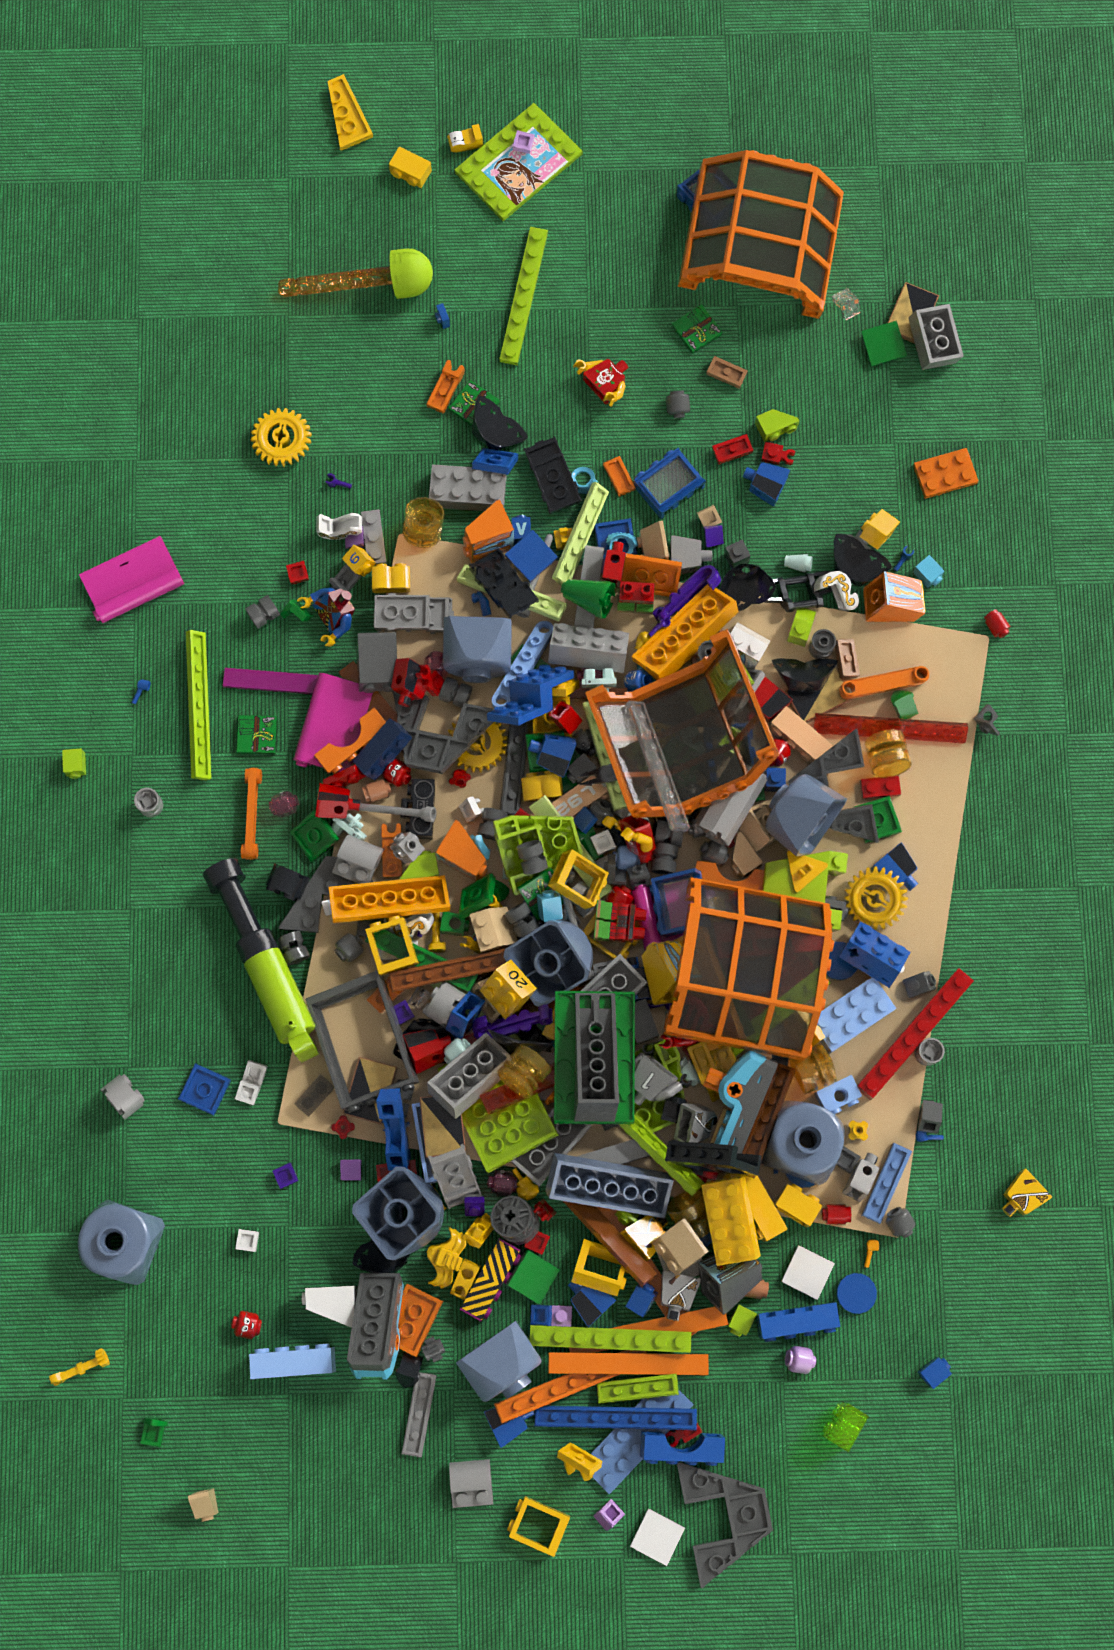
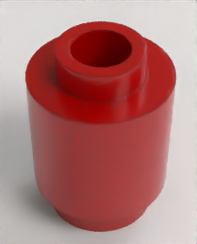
(997, 624)
(836, 1214)

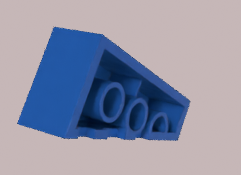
(798, 1320)

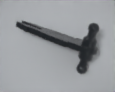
(603, 775)

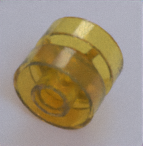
(888, 753)
(692, 1209)

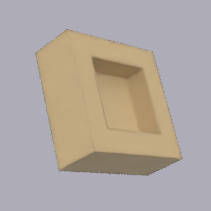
(709, 516)

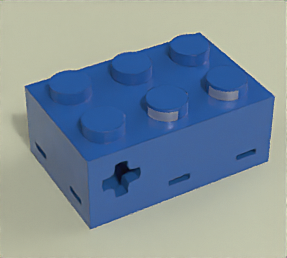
(875, 954)

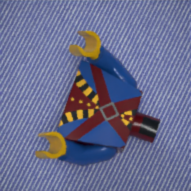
(334, 610)

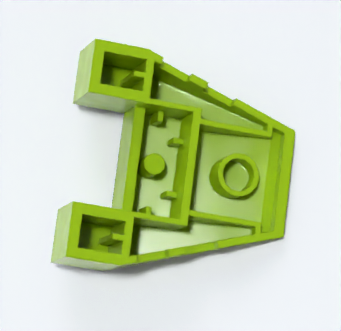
(779, 880)

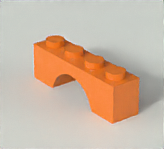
(332, 757)
(711, 873)

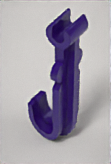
(689, 589)
(513, 1023)

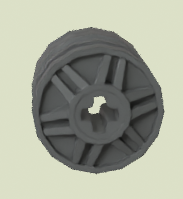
(519, 1229)

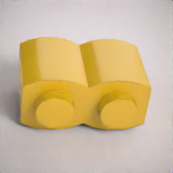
(391, 579)
(536, 786)

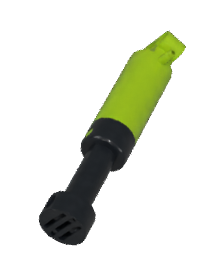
(264, 962)

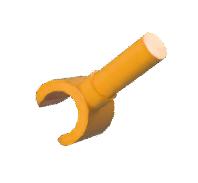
(872, 1245)

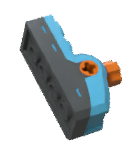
(753, 1076)
(375, 1325)

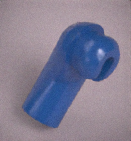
(484, 602)

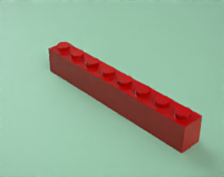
(914, 1034)

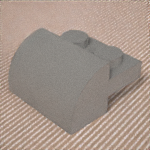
(357, 860)
(471, 1483)

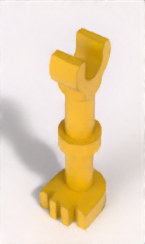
(436, 946)
(80, 1368)

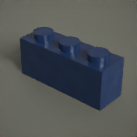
(382, 749)

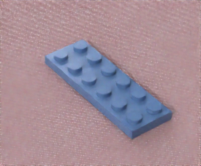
(622, 1446)

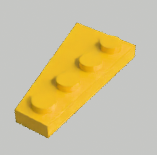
(348, 116)

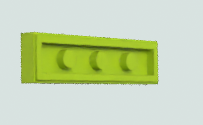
(637, 1389)

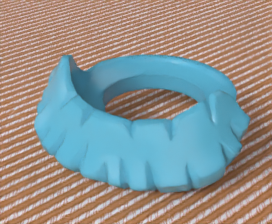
(584, 488)
(631, 540)
(478, 840)

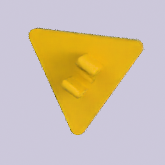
(804, 869)

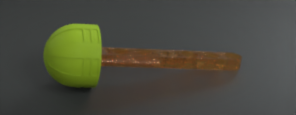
(408, 273)

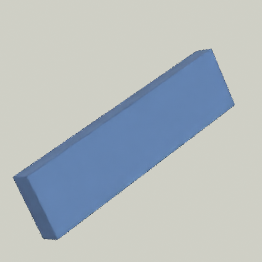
(886, 1183)

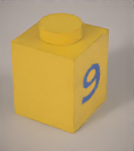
(359, 560)

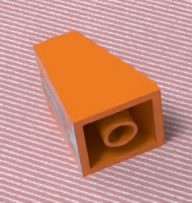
(488, 533)
(893, 599)
(461, 853)

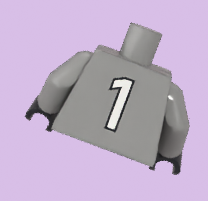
(654, 1080)

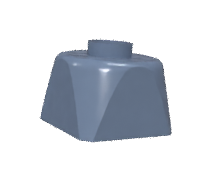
(477, 647)
(803, 814)
(552, 958)
(790, 1157)
(382, 1213)
(140, 1240)
(501, 1364)

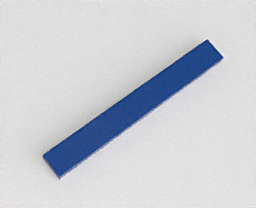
(616, 1417)

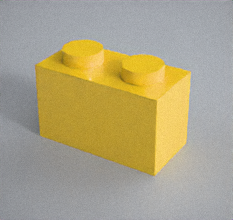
(410, 167)
(879, 528)

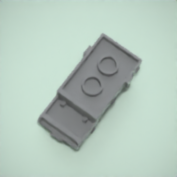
(411, 612)
(455, 1176)

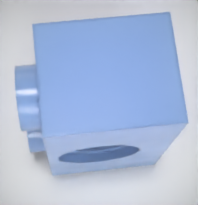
(847, 1087)

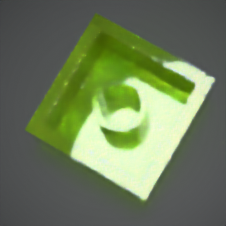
(844, 1426)

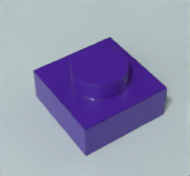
(403, 1012)
(285, 1175)
(474, 1206)

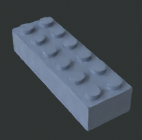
(609, 1185)

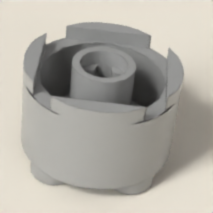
(443, 1002)
(122, 1096)

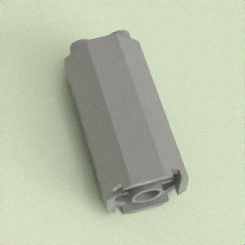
(724, 816)

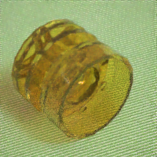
(423, 522)
(814, 1068)
(524, 1071)

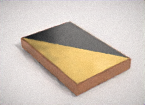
(911, 299)
(821, 701)
(368, 1078)
(440, 1128)

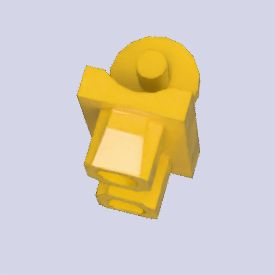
(479, 1231)

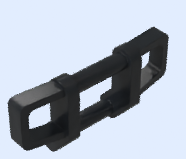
(787, 604)

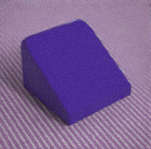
(713, 535)

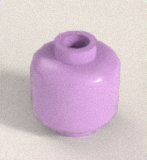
(800, 1359)

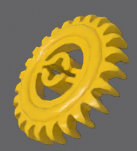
(283, 450)
(488, 756)
(859, 889)

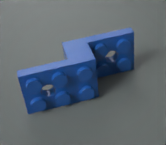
(530, 695)

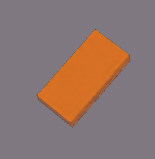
(619, 476)

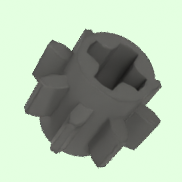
(433, 1349)

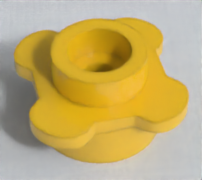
(857, 1125)

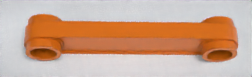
(884, 682)
(253, 777)

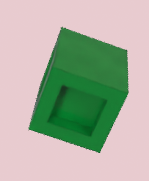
(447, 918)

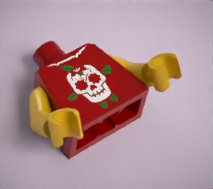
(604, 378)
(636, 834)

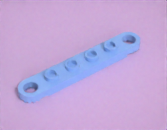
(525, 660)

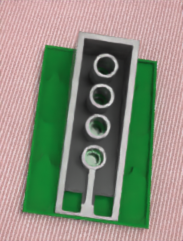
(594, 1057)

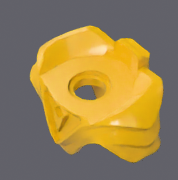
(446, 1258)

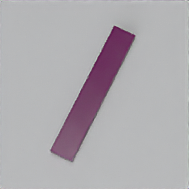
(269, 681)

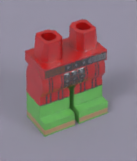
(638, 593)
(617, 922)

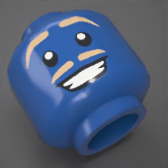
(636, 679)

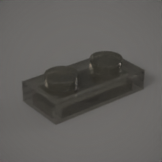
(314, 1095)

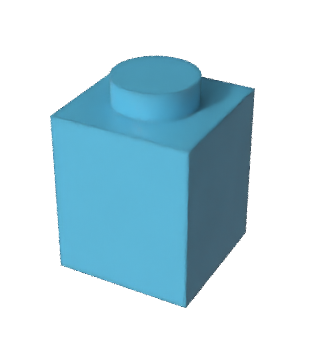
(929, 572)
(549, 906)

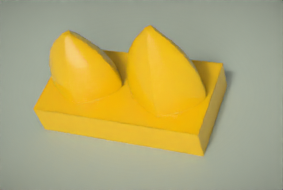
(579, 1459)

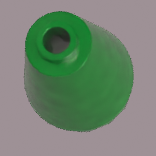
(590, 595)

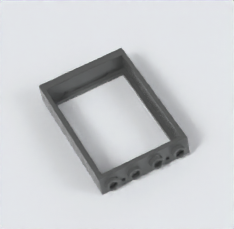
(338, 994)

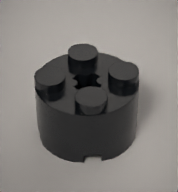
(286, 881)

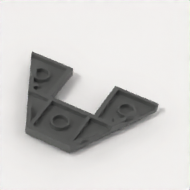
(436, 751)
(845, 756)
(306, 911)
(746, 1513)

